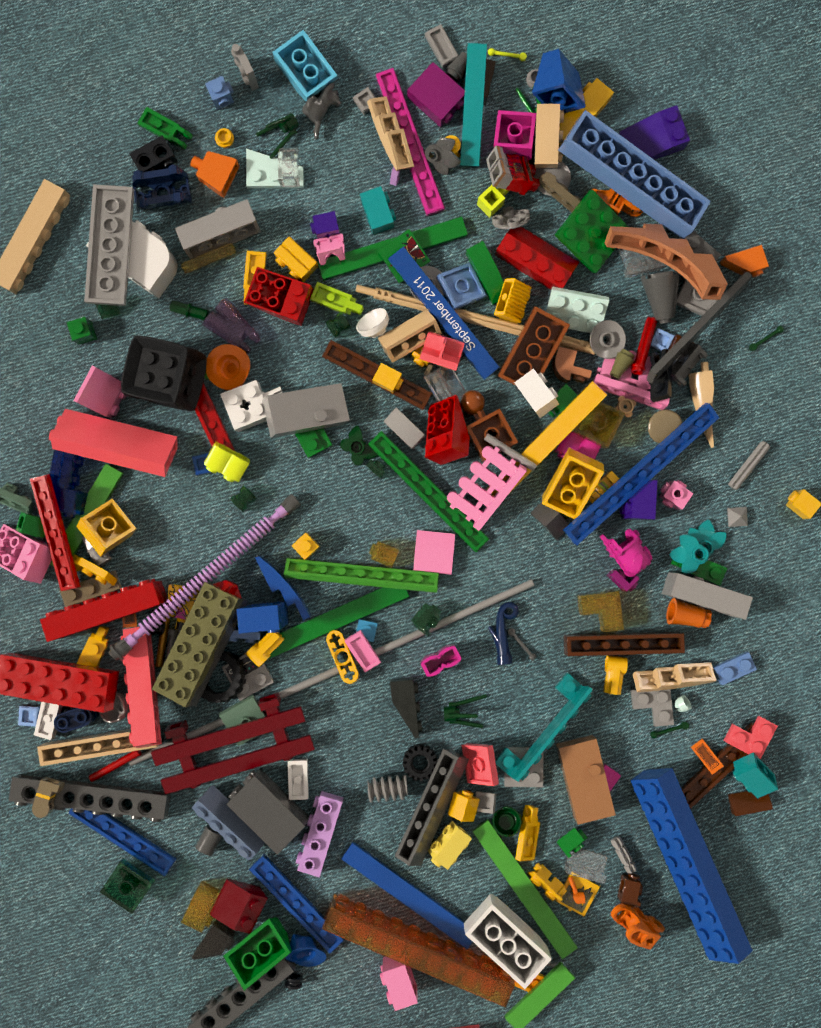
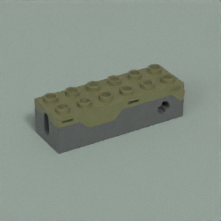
(200, 643)

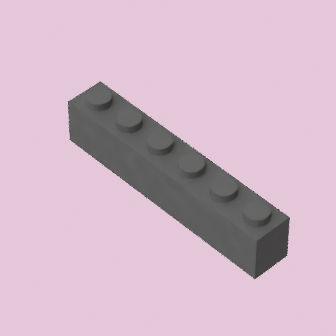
(431, 807)

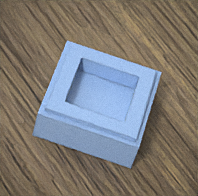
(661, 340)
(28, 715)

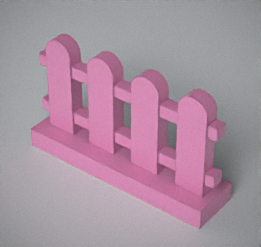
(621, 386)
(495, 481)

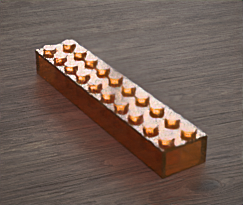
(418, 949)

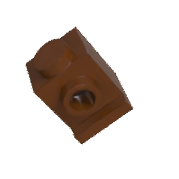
(630, 889)

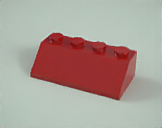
(536, 258)

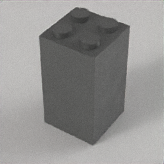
(267, 810)

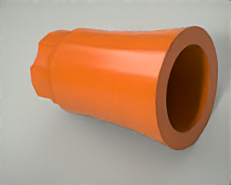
(687, 614)

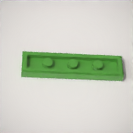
(540, 996)

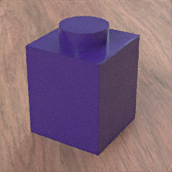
(324, 225)

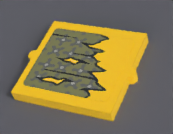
(583, 885)

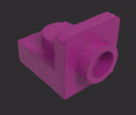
(619, 579)

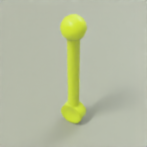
(522, 56)

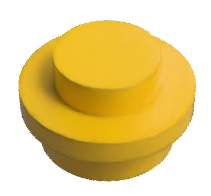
(224, 138)

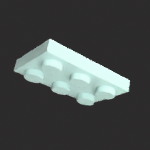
(577, 308)

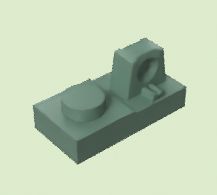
(9, 497)

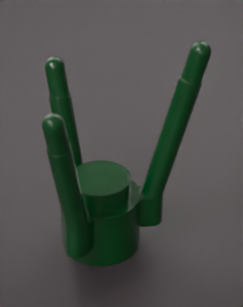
(287, 124)
(453, 714)

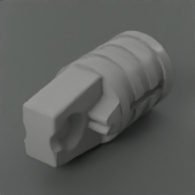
(99, 561)

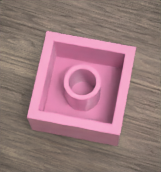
(399, 982)

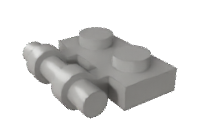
(244, 66)

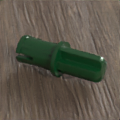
(188, 310)

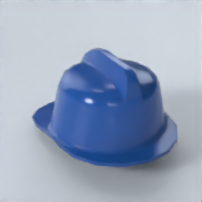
(305, 951)

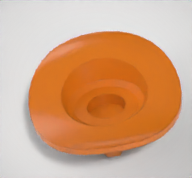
(227, 366)

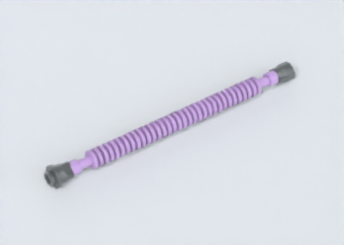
(122, 647)

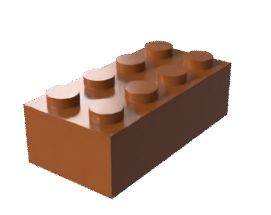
(534, 345)

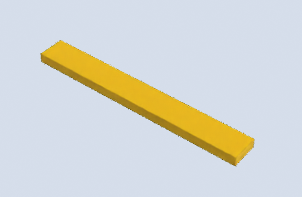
(561, 426)

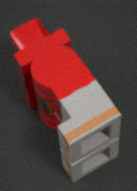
(511, 172)

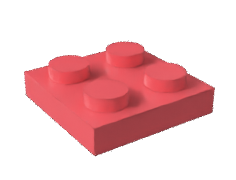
(481, 765)

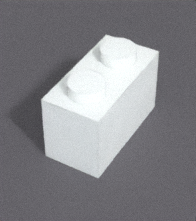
(537, 393)

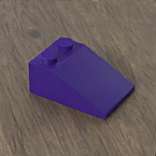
(659, 133)

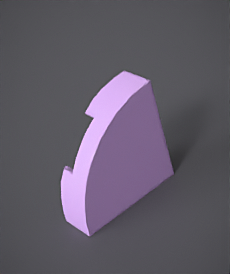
(394, 177)

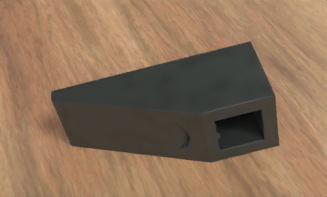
(403, 698)

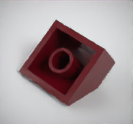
(239, 905)

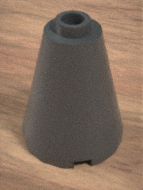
(662, 294)

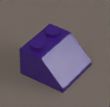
(642, 504)

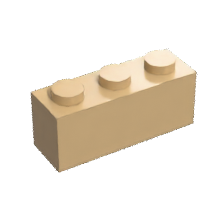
(548, 135)
(408, 335)

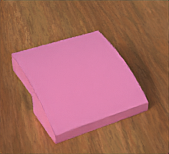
(434, 552)

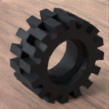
(408, 758)

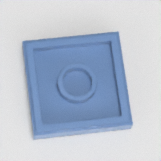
(461, 286)

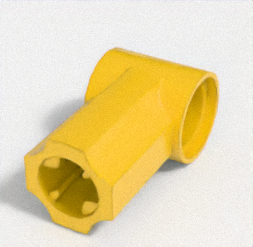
(261, 650)
(615, 670)

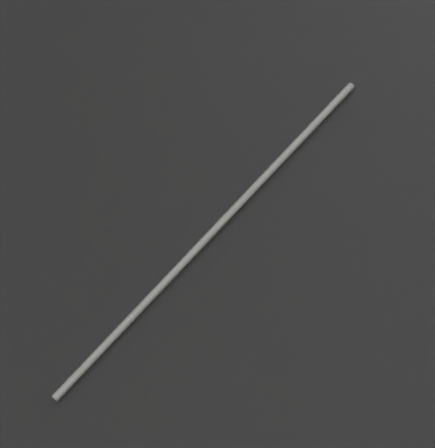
(379, 651)

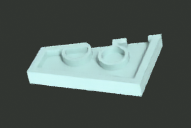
(263, 171)

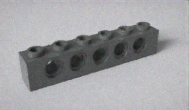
(237, 1003)

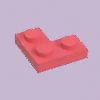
(752, 741)

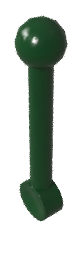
(752, 347)
(684, 725)

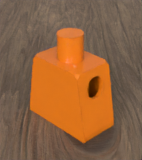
(216, 171)

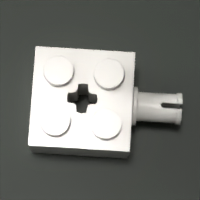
(235, 401)

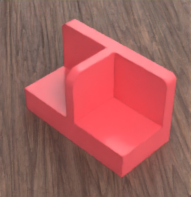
(442, 351)

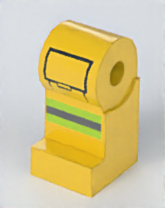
(603, 485)

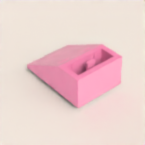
(23, 555)

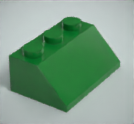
(259, 952)

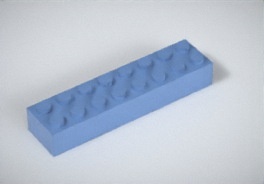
(634, 175)

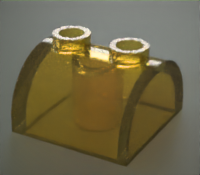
(600, 425)

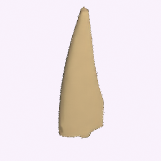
(702, 392)

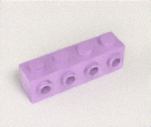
(320, 833)

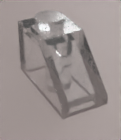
(288, 167)

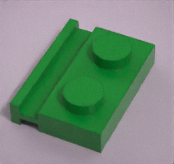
(314, 441)

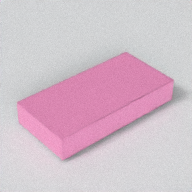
(362, 651)

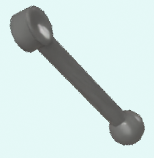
(532, 656)

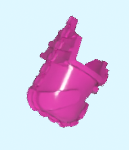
(630, 553)

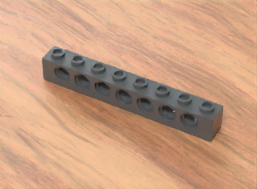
(159, 800)

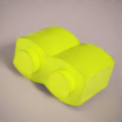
(227, 462)

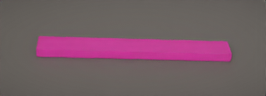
(421, 171)

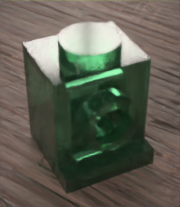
(426, 618)

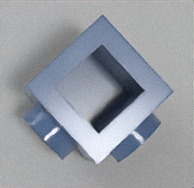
(220, 92)

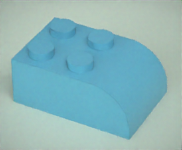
(304, 65)

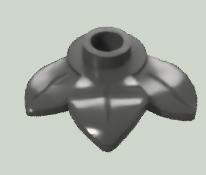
(444, 156)

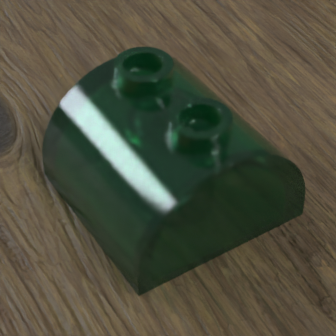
(127, 885)

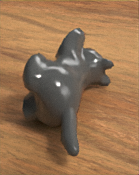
(317, 106)

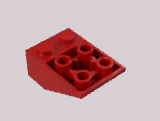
(279, 296)
(446, 432)

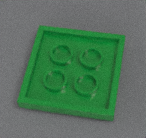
(587, 230)

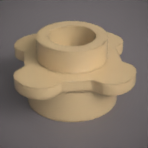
(629, 403)

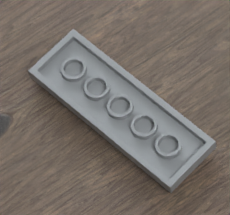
(109, 245)

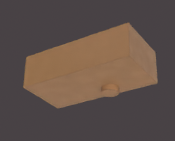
(585, 779)

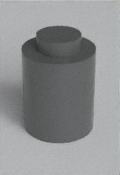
(208, 841)

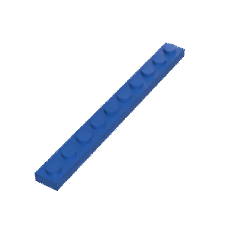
(641, 473)

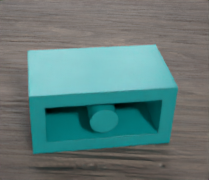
(377, 210)
(755, 775)

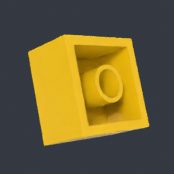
(106, 527)

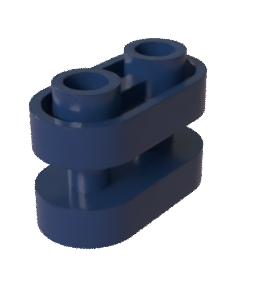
(74, 719)

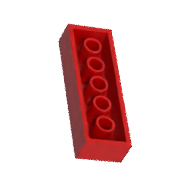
(102, 611)
(58, 682)

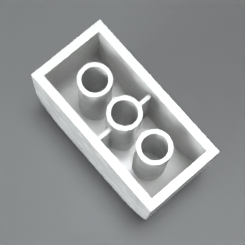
(150, 260)
(507, 940)

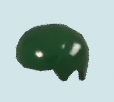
(507, 821)

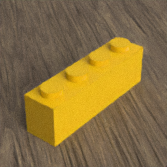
(596, 97)

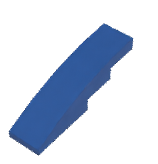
(277, 582)

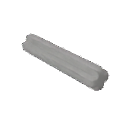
(749, 465)

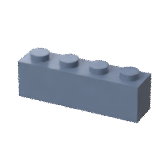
(222, 819)

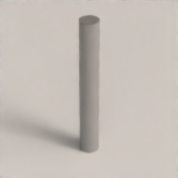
(510, 452)

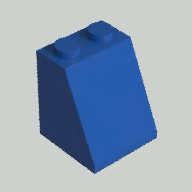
(558, 82)

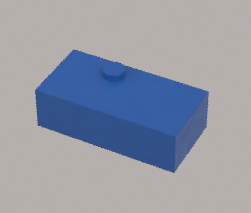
(262, 617)

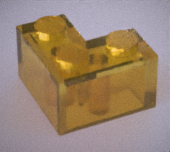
(605, 604)

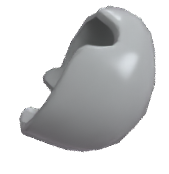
(120, 710)

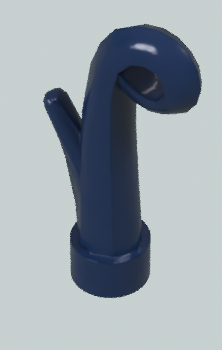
(500, 635)

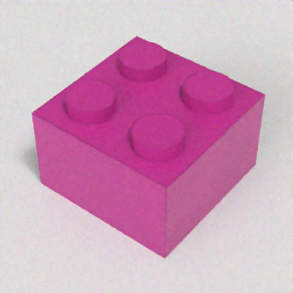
(515, 132)

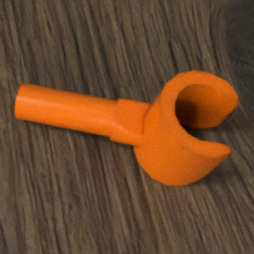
(578, 897)

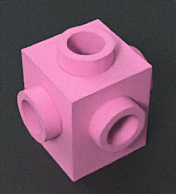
(681, 495)

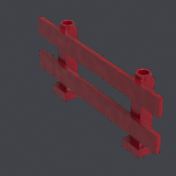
(185, 749)

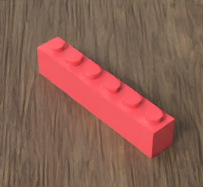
(140, 696)

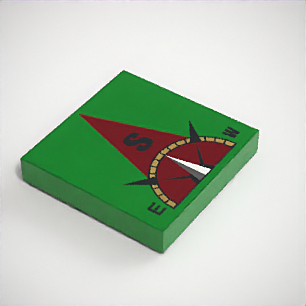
(410, 244)

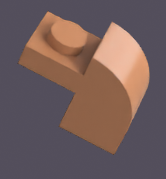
(564, 366)

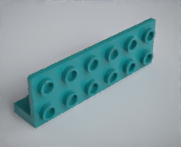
(576, 694)

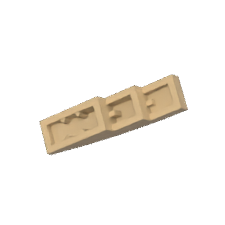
(390, 134)
(674, 677)

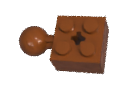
(473, 403)

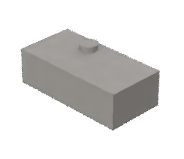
(218, 229)
(305, 410)
(707, 595)

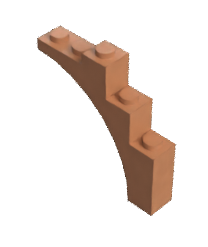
(653, 241)

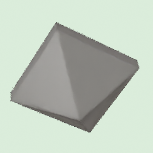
(737, 516)

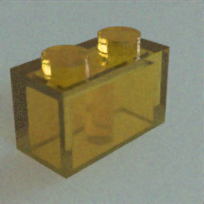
(199, 909)

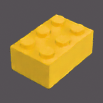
(572, 483)

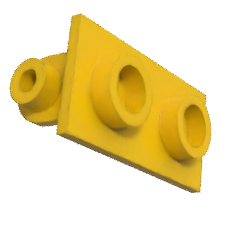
(552, 888)

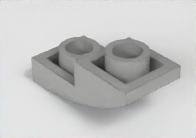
(404, 428)

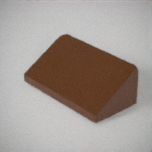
(746, 803)

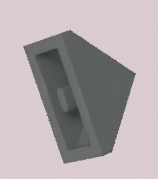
(550, 520)

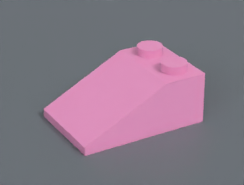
(100, 393)

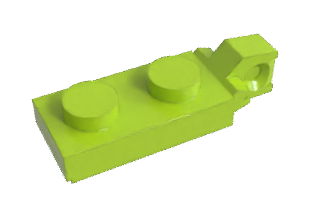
(335, 299)

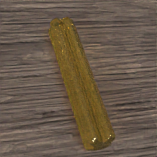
(208, 258)

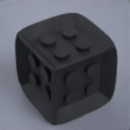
(163, 373)

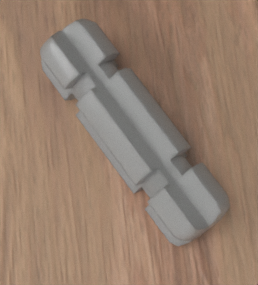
(623, 854)

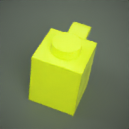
(491, 200)

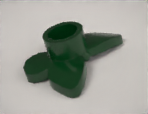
(357, 447)

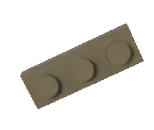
(89, 589)

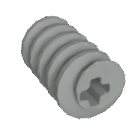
(388, 788)

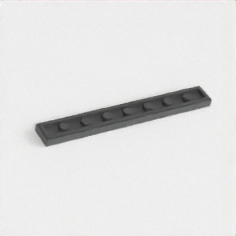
(687, 339)

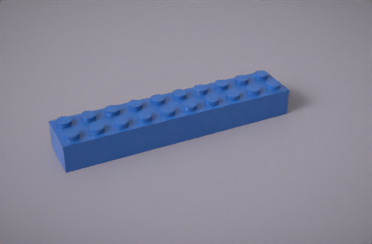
(691, 865)

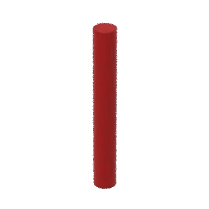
(114, 765)

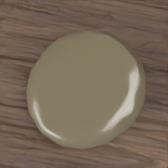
(663, 424)

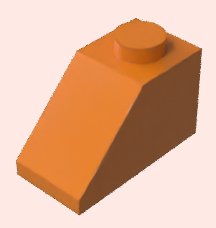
(749, 260)

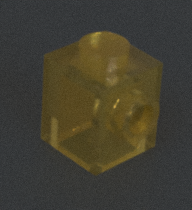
(383, 553)

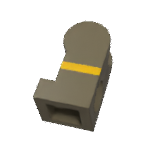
(45, 795)

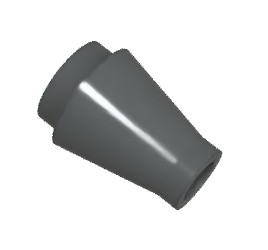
(457, 67)

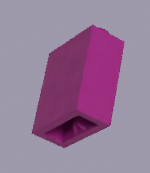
(436, 95)

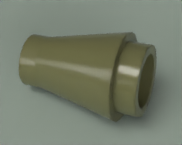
(622, 362)

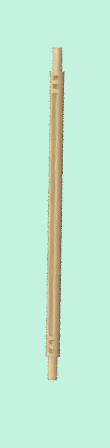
(468, 316)

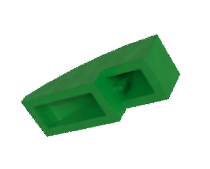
(486, 271)

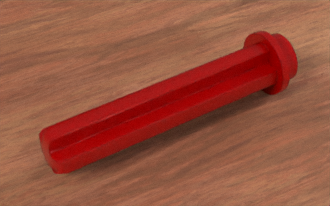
(644, 346)

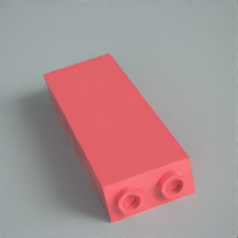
(114, 442)

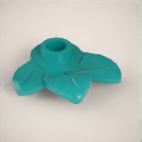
(707, 536)
(686, 554)

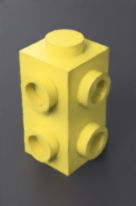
(449, 845)

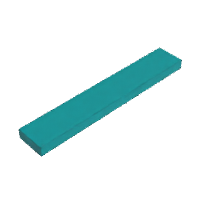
(473, 104)

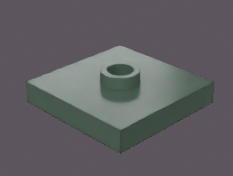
(242, 712)

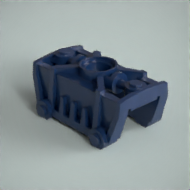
(161, 180)

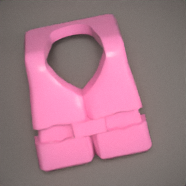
(328, 246)

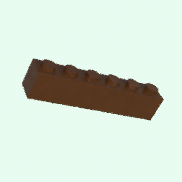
(624, 643)

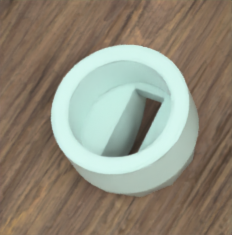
(683, 704)

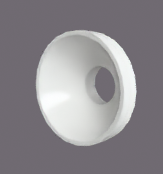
(373, 323)

